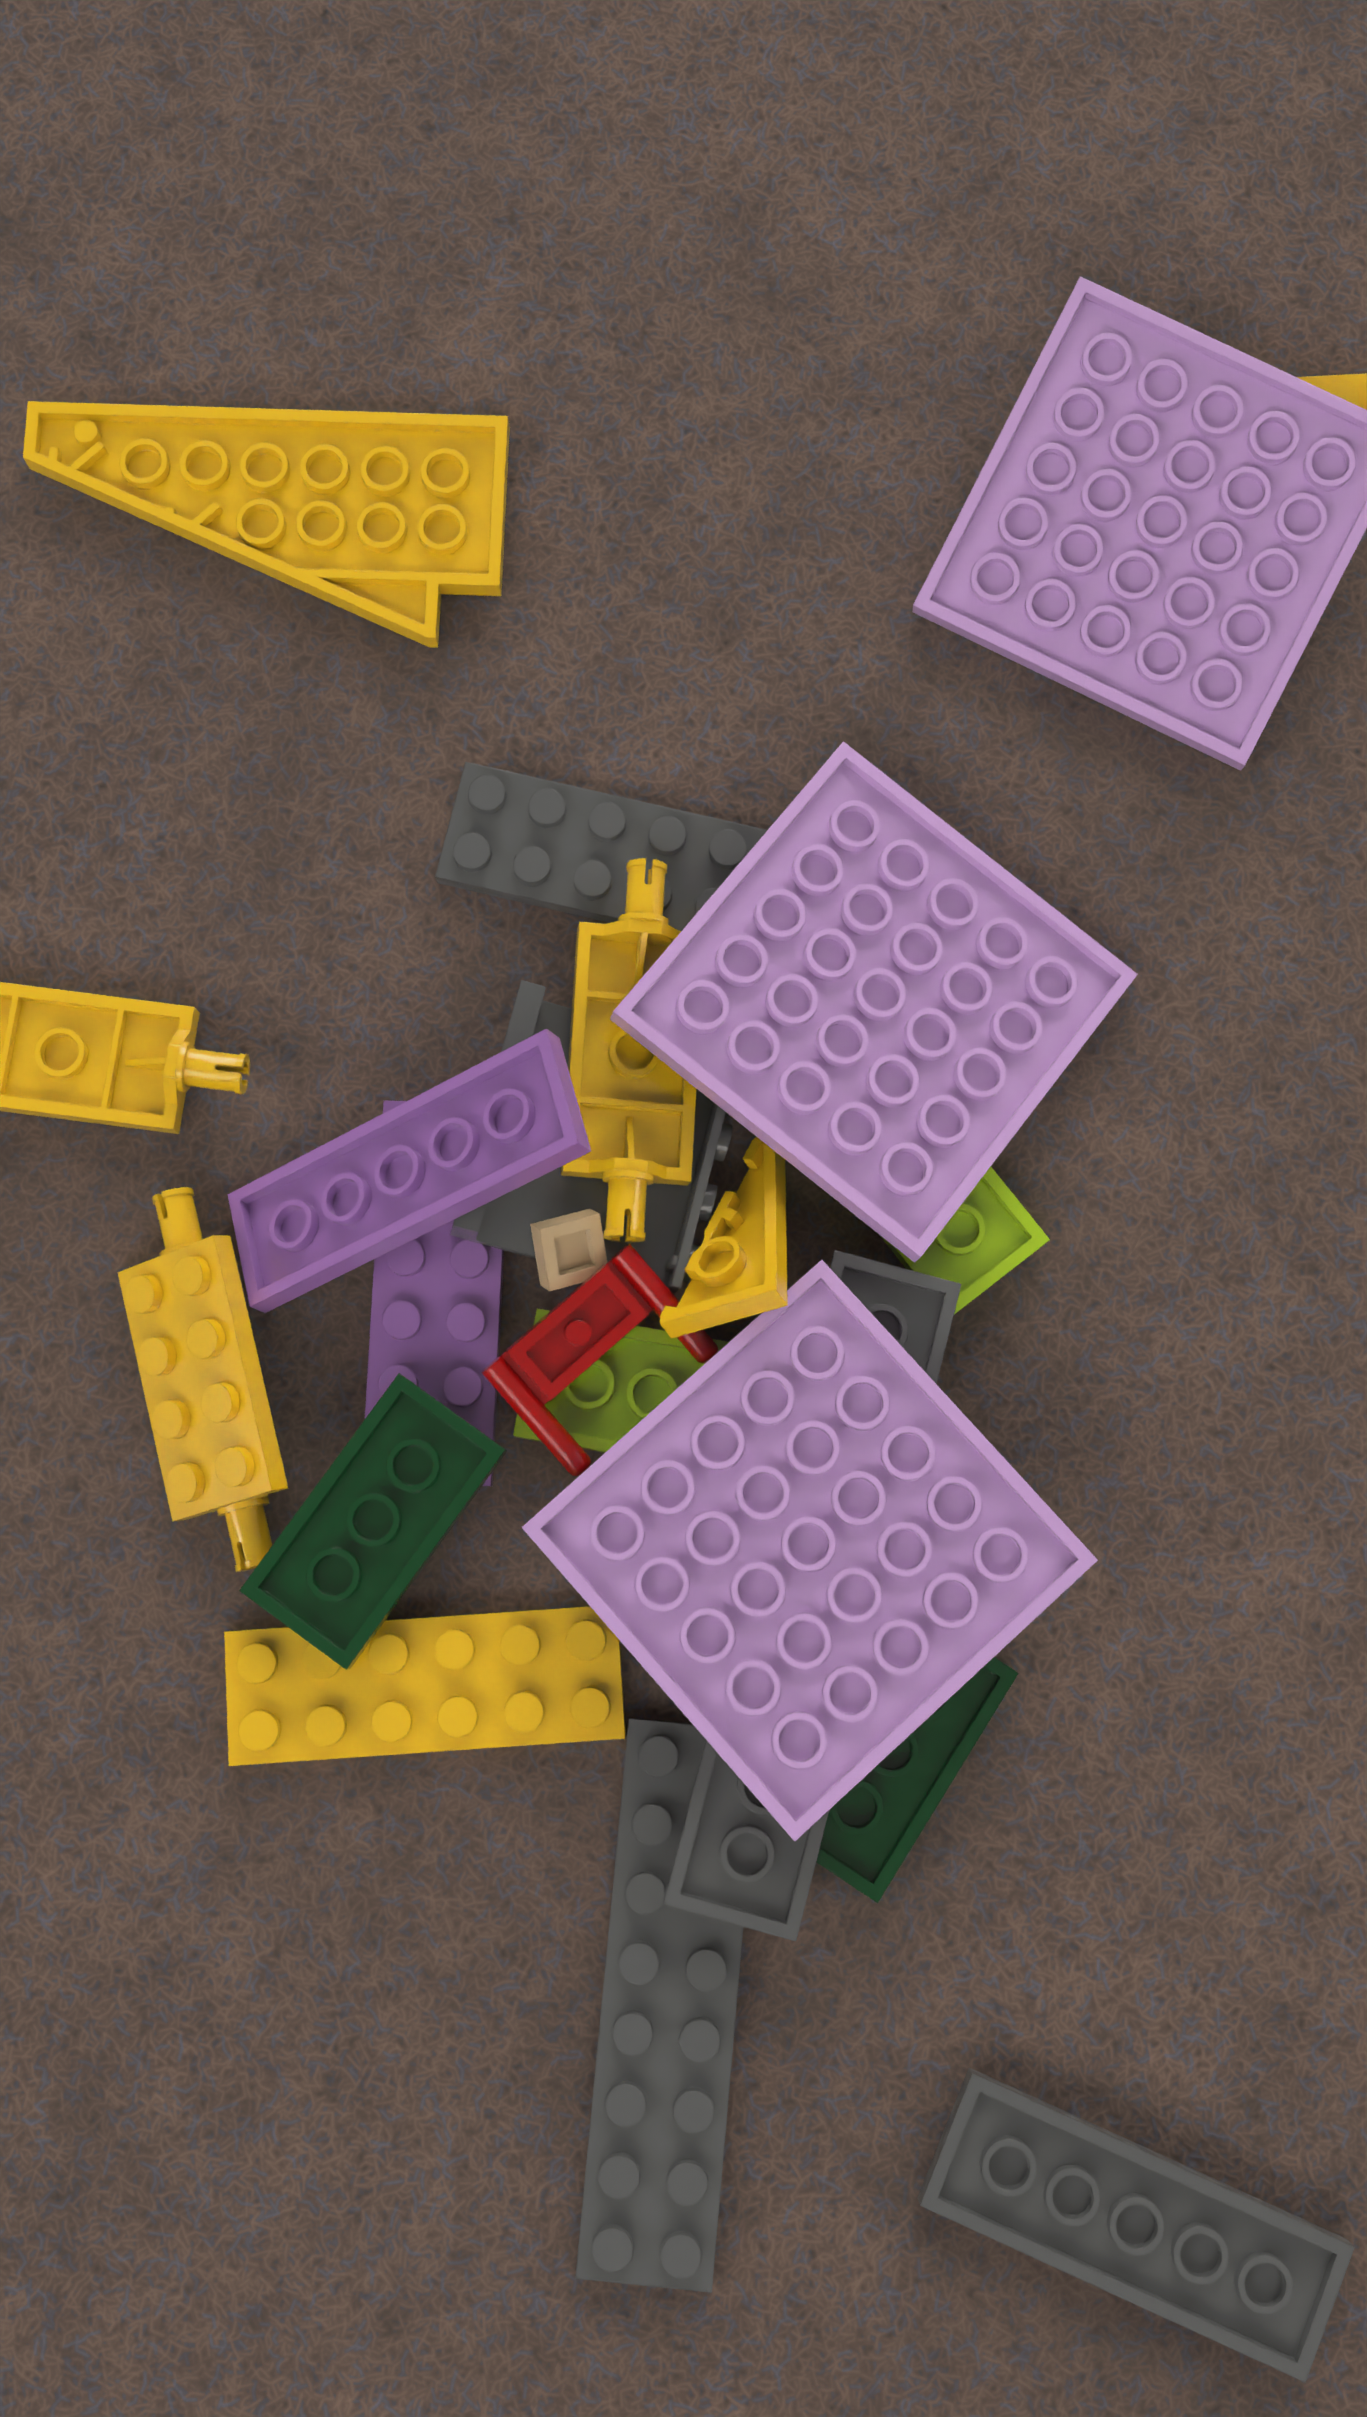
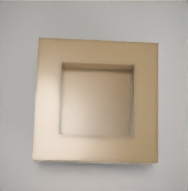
(568, 1248)

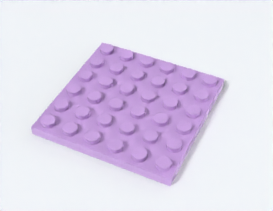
(1157, 524)
(875, 1000)
(809, 1548)

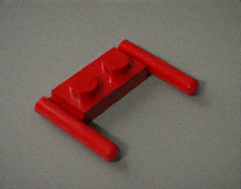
(575, 1338)

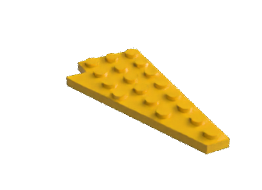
(326, 500)

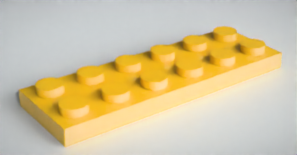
(426, 1688)

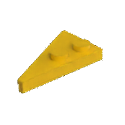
(743, 1252)

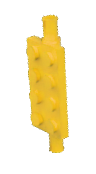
(105, 1058)
(629, 1099)
(203, 1379)

